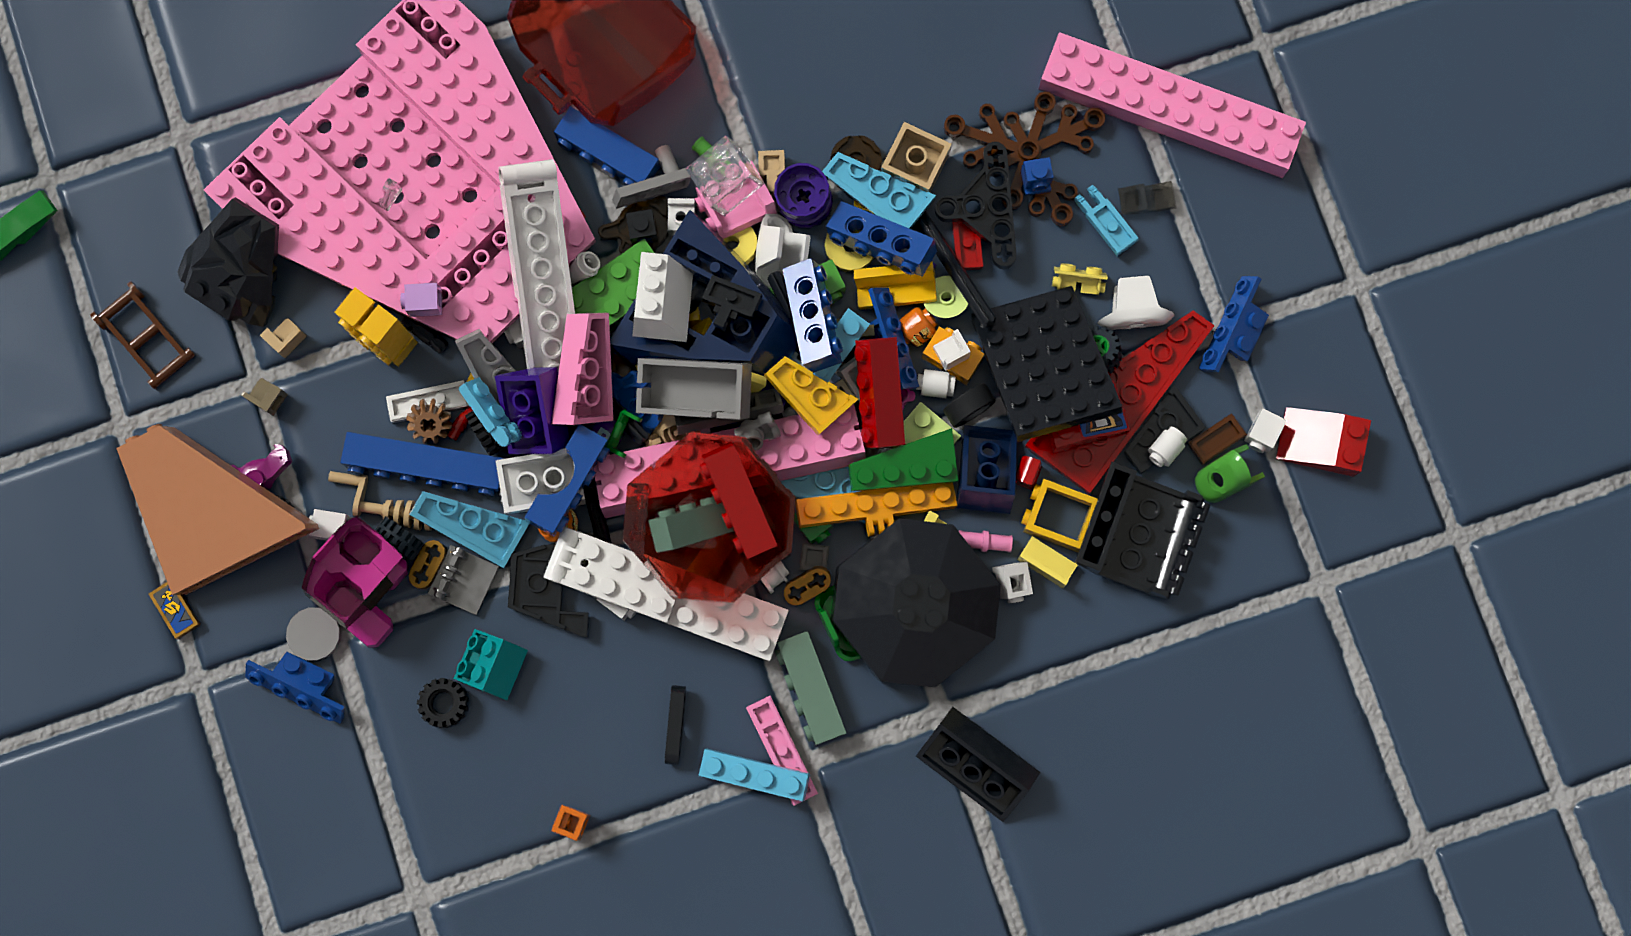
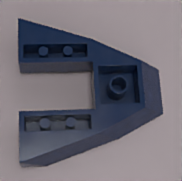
(754, 342)

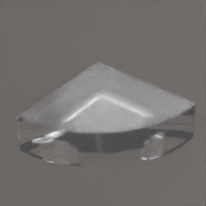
(392, 192)

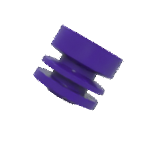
(801, 181)

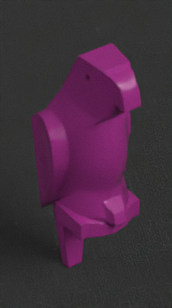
(267, 469)

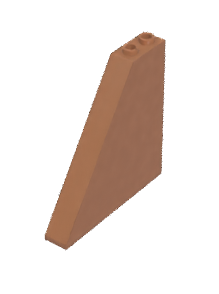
(203, 510)

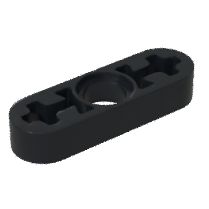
(675, 725)

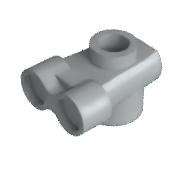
(758, 430)

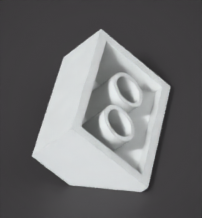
(662, 298)

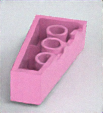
(584, 371)

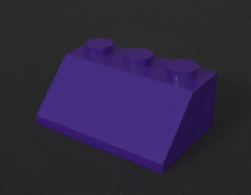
(529, 403)

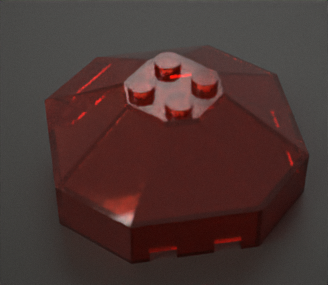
(711, 567)

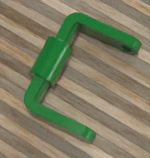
(618, 431)

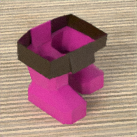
(353, 577)

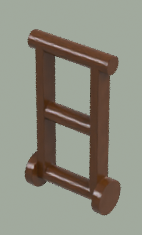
(137, 295)

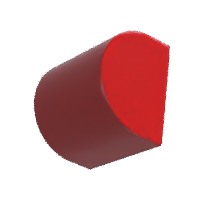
(1028, 472)

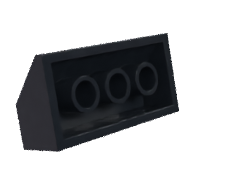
(978, 764)

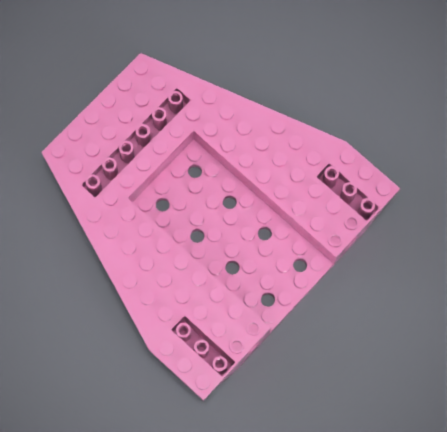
(458, 102)

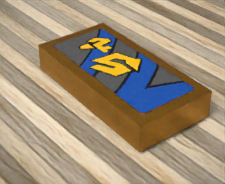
(174, 611)

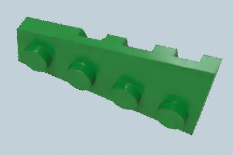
(912, 464)

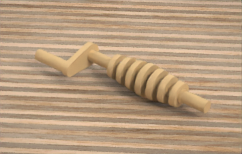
(386, 509)

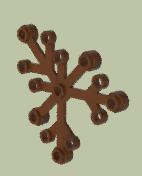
(1066, 133)

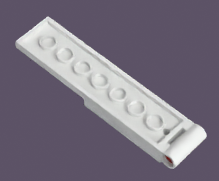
(537, 258)
(623, 580)

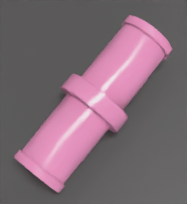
(988, 541)

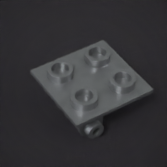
(463, 579)

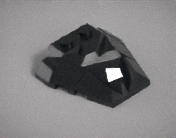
(233, 264)

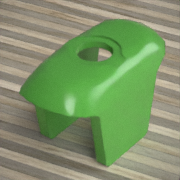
(1234, 474)

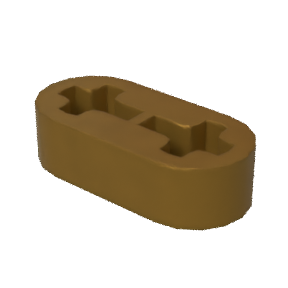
(422, 561)
(805, 579)

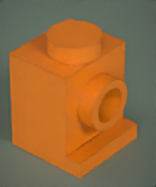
(571, 822)

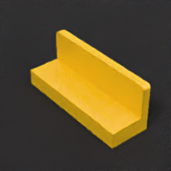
(903, 287)

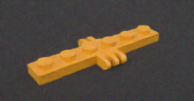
(874, 506)

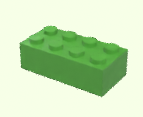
(612, 287)

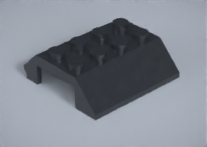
(1142, 533)

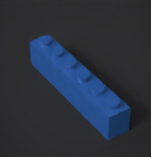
(420, 462)

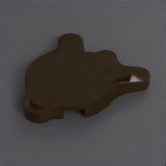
(619, 228)

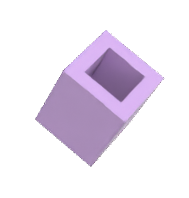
(422, 299)

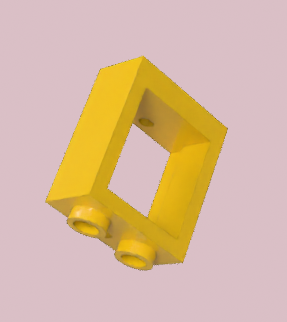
(1030, 515)

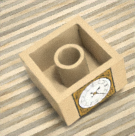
(916, 157)

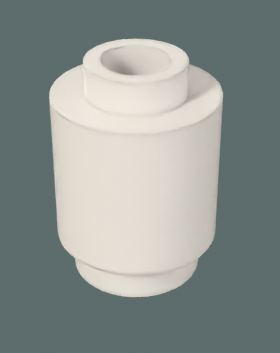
(936, 383)
(1167, 447)

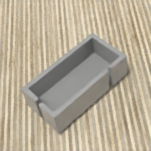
(694, 388)

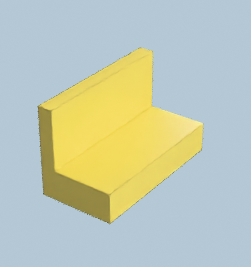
(1047, 562)

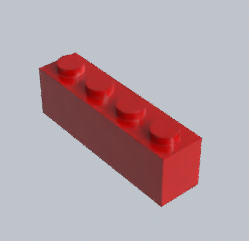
(879, 392)
(739, 501)

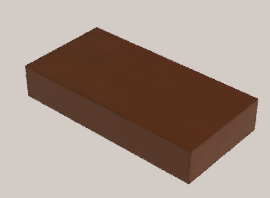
(1216, 439)

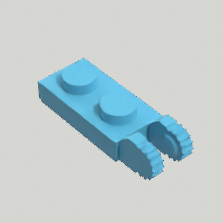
(1107, 222)
(490, 412)

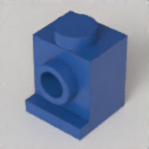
(1037, 176)

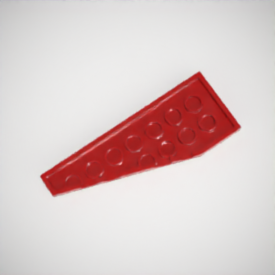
(1140, 384)

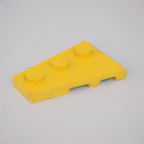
(811, 397)

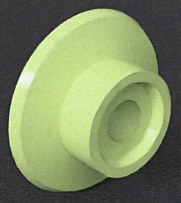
(947, 289)

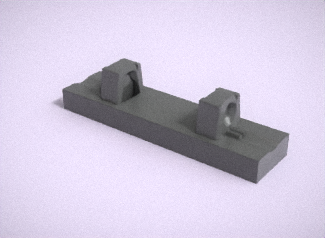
(760, 403)

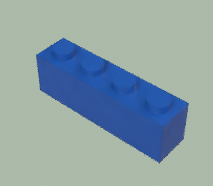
(605, 148)

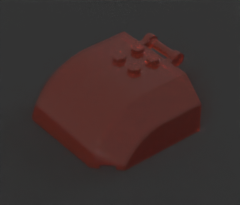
(602, 52)

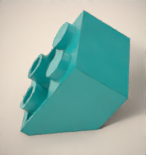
(490, 664)

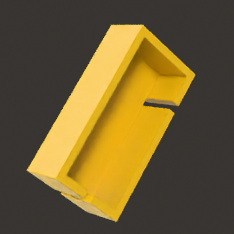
(375, 328)

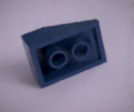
(987, 469)

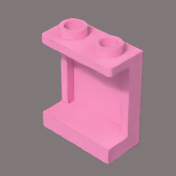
(743, 216)

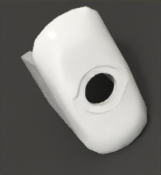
(778, 247)
(1135, 306)

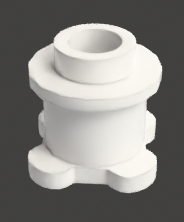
(775, 577)

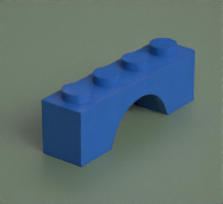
(550, 510)

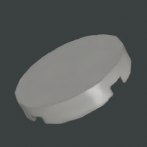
(313, 634)

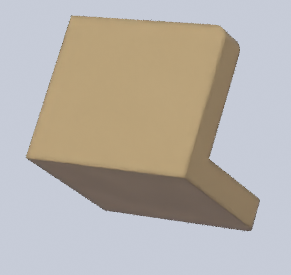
(284, 337)

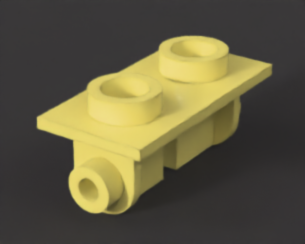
(1089, 278)

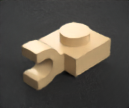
(770, 166)

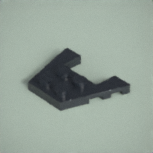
(539, 596)

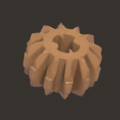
(428, 412)

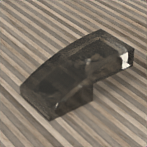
(1147, 199)

